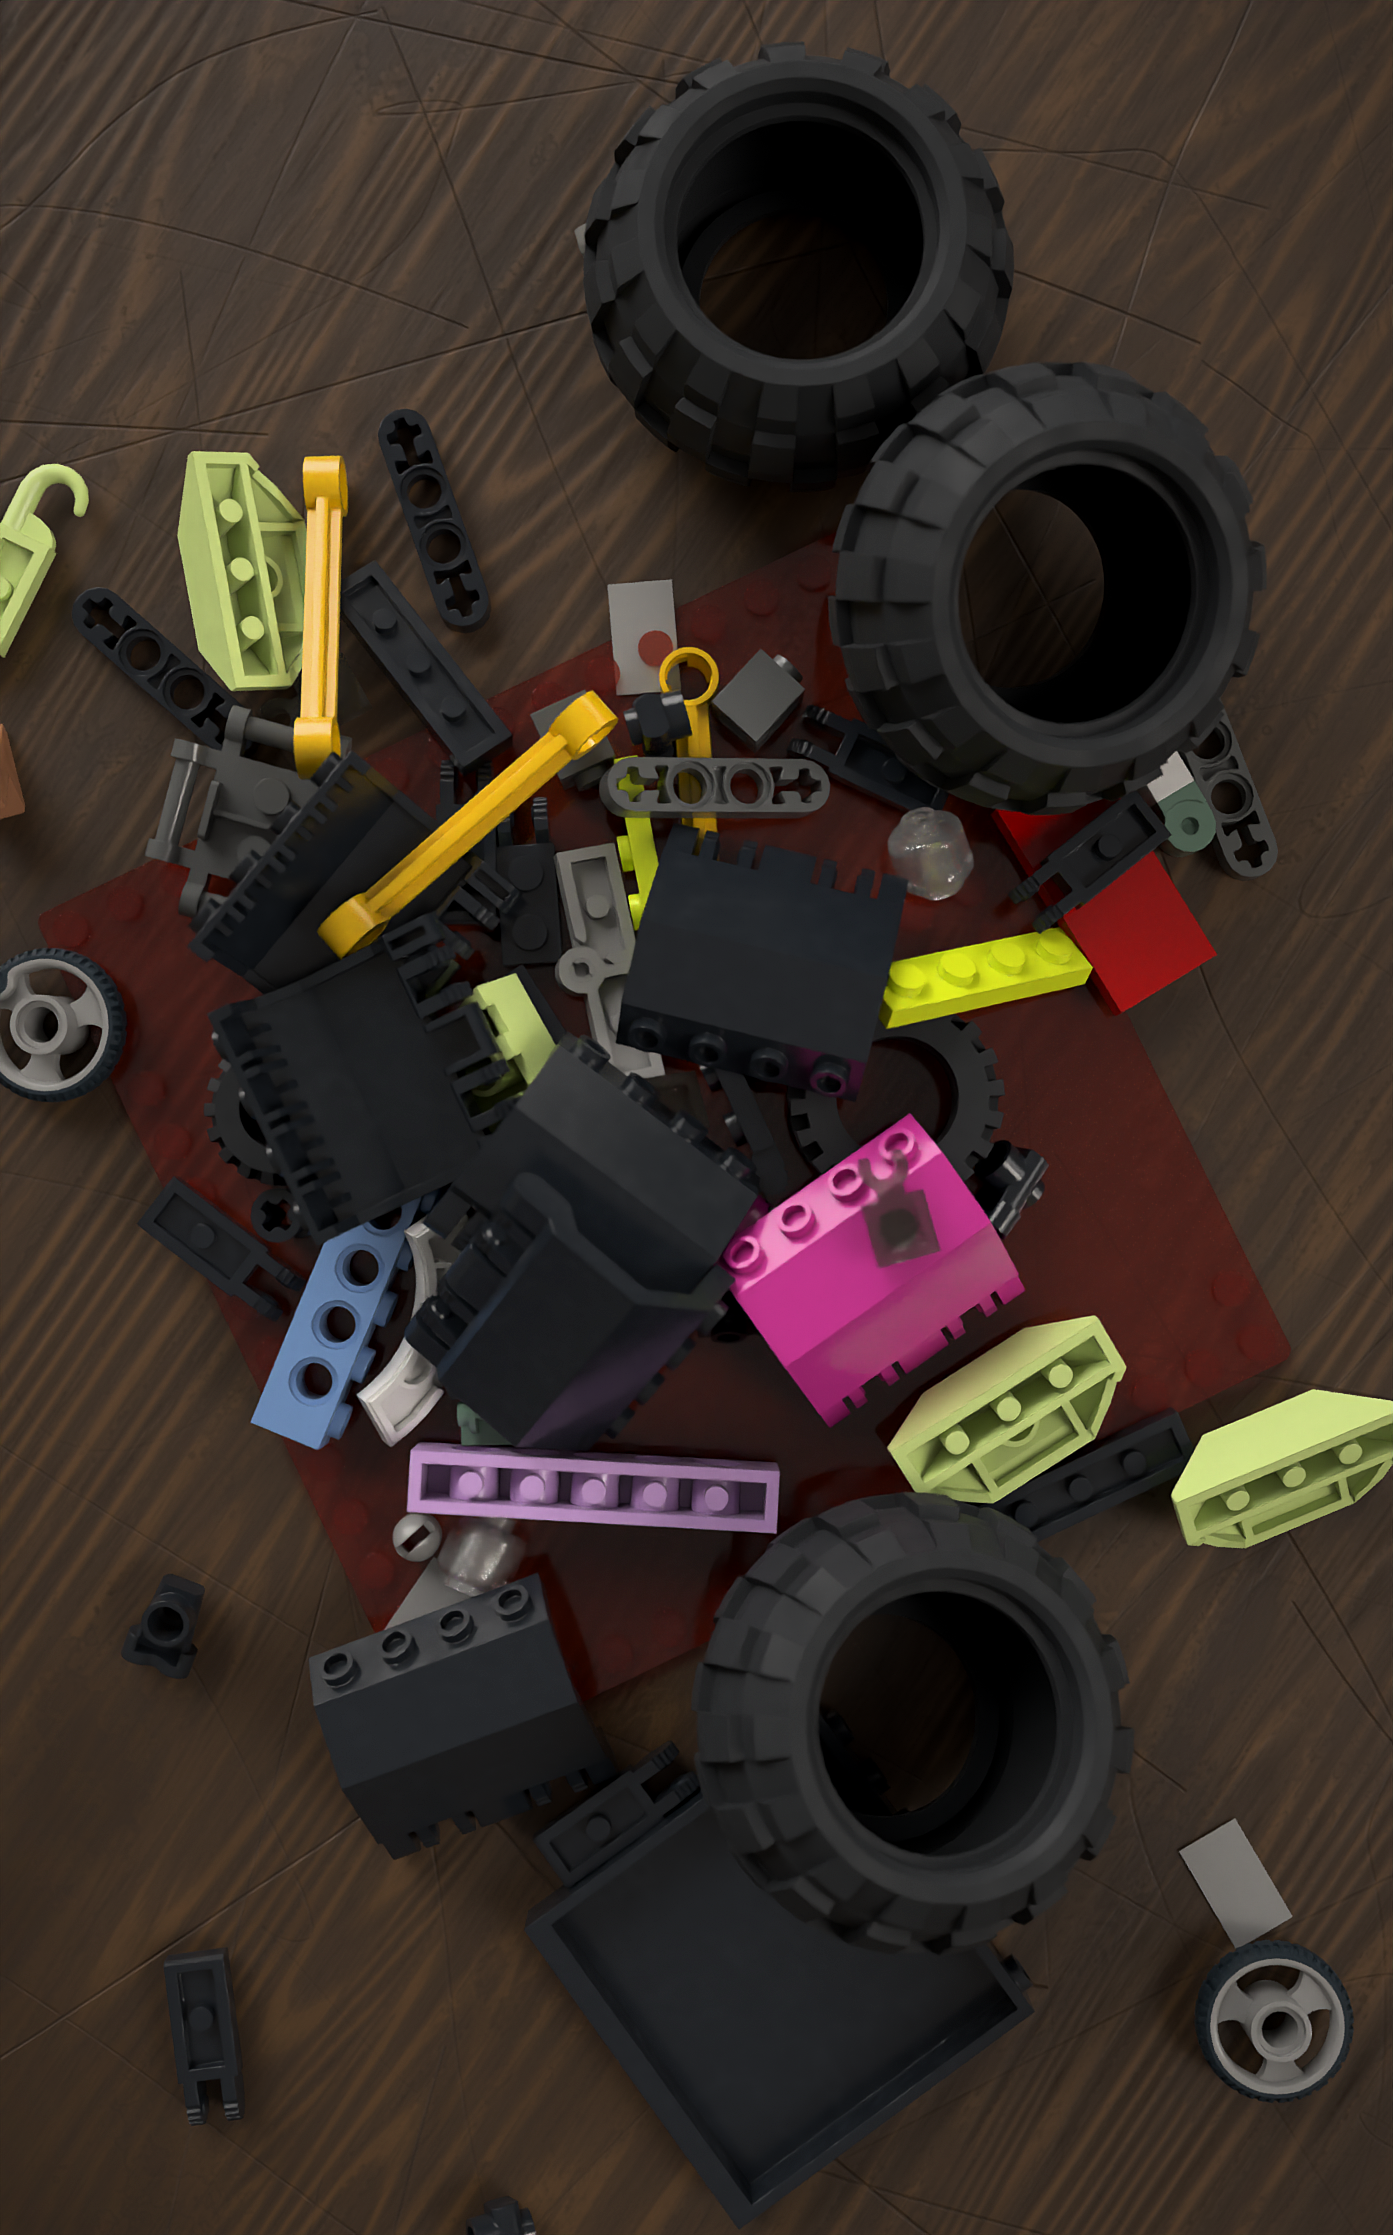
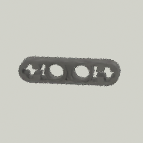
(1231, 768)
(715, 781)

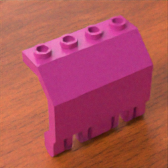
(826, 1305)

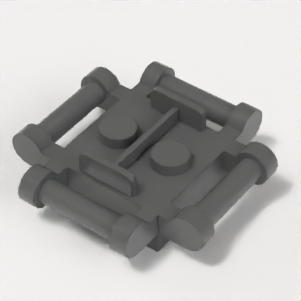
(238, 805)

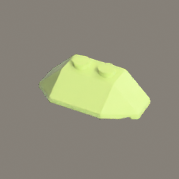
(243, 571)
(1010, 1412)
(1283, 1468)

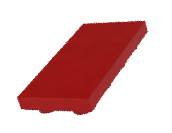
(1130, 932)

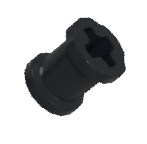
(268, 1217)

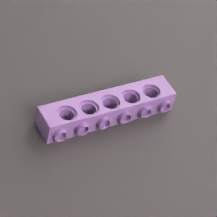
(593, 1487)

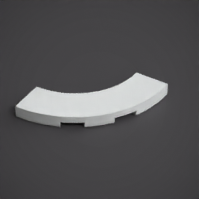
(409, 1382)

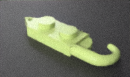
(29, 545)

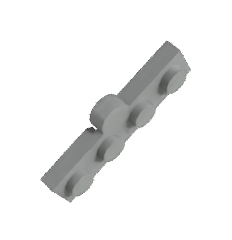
(600, 948)

